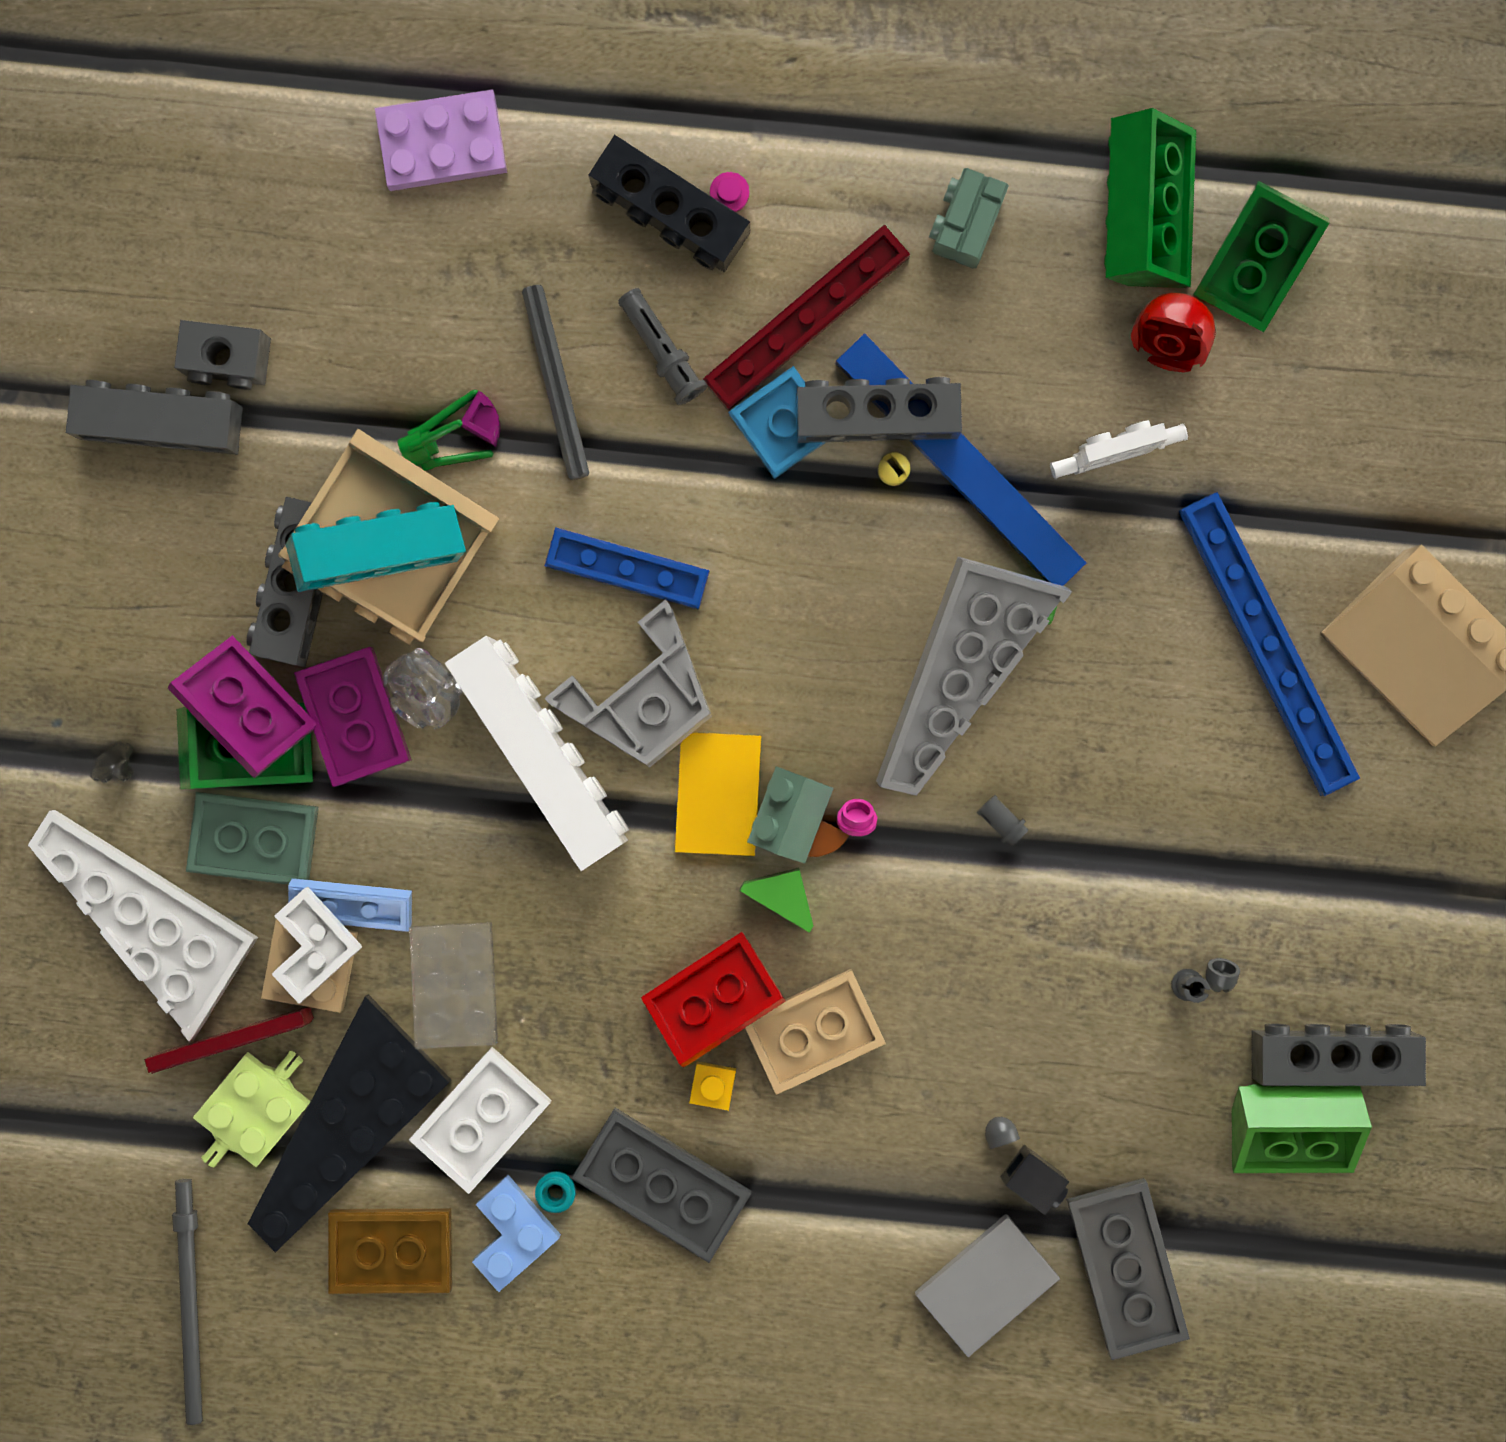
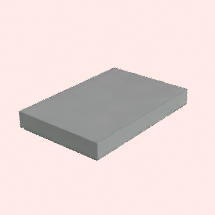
(987, 1285)

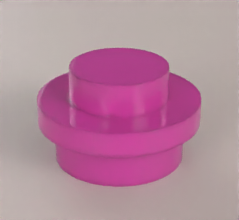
(730, 190)
(857, 818)

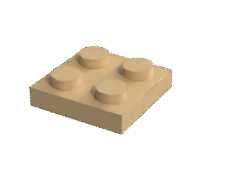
(328, 996)

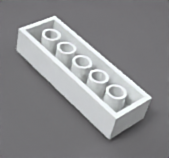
(536, 750)

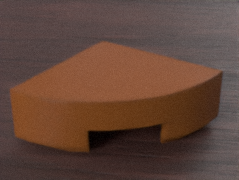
(827, 840)

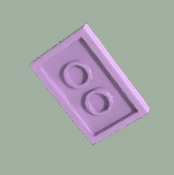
(441, 140)

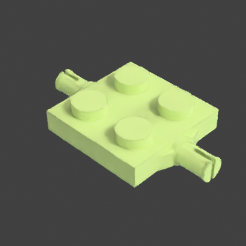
(252, 1109)

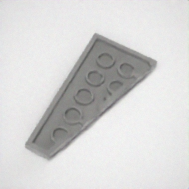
(968, 655)

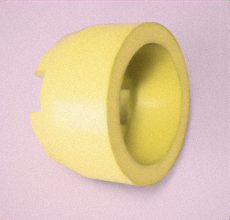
(888, 474)

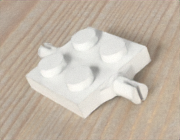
(1104, 450)

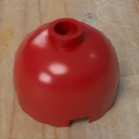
(1175, 332)

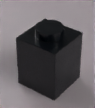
(1035, 1180)

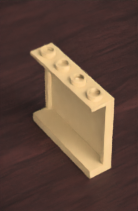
(377, 479)

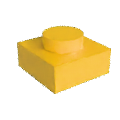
(712, 1085)

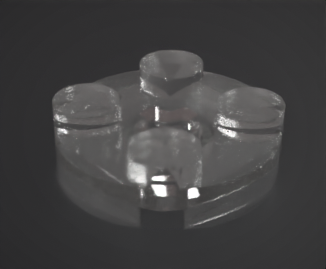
(422, 671)

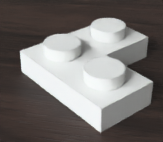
(323, 945)

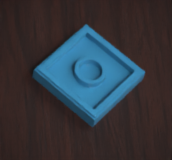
(770, 423)

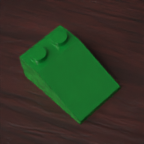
(1261, 256)
(209, 765)

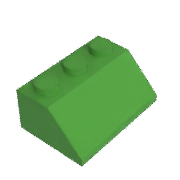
(1298, 1129)

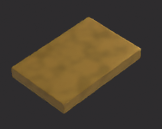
(389, 1251)

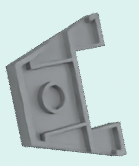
(651, 709)

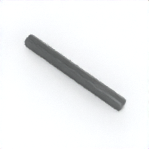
(555, 382)

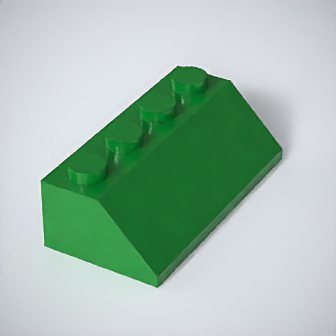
(1150, 200)

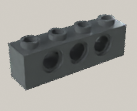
(938, 393)
(264, 639)
(1401, 1066)

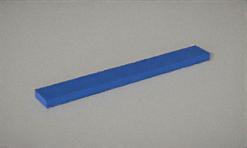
(974, 477)
(1269, 644)

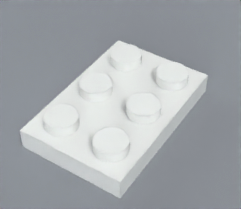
(480, 1120)

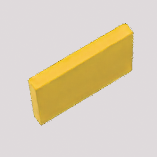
(717, 793)

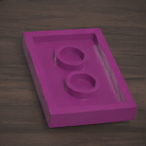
(242, 706)
(353, 716)

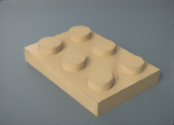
(815, 1032)

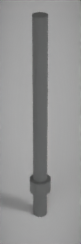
(184, 1223)

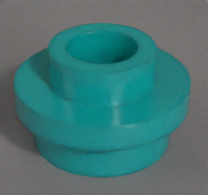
(552, 1204)

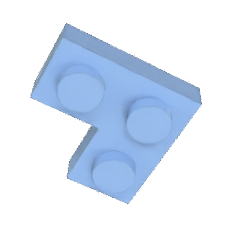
(522, 1229)

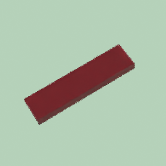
(229, 1040)

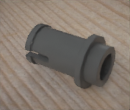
(1003, 820)
(1187, 977)

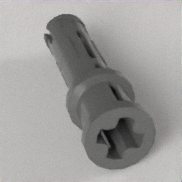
(670, 362)

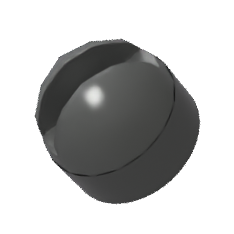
(1222, 974)
(1000, 1132)

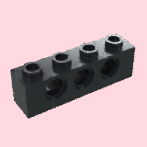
(623, 162)

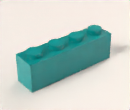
(374, 546)

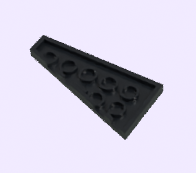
(359, 1106)

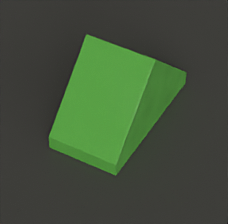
(782, 894)

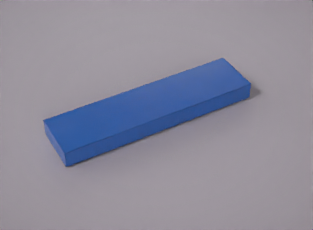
(627, 568)

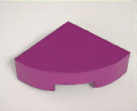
(482, 419)

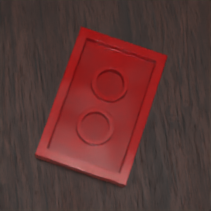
(712, 999)

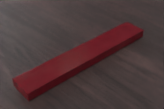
(806, 317)

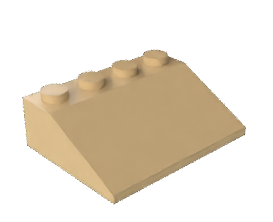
(1424, 644)

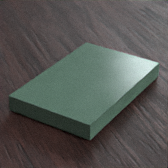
(251, 838)

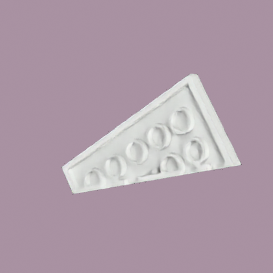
(156, 928)

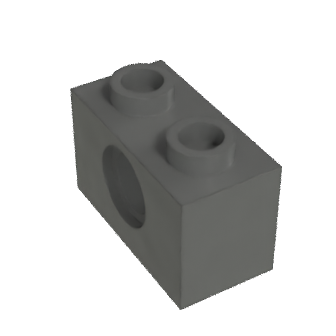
(201, 343)

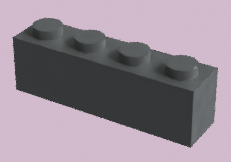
(153, 418)

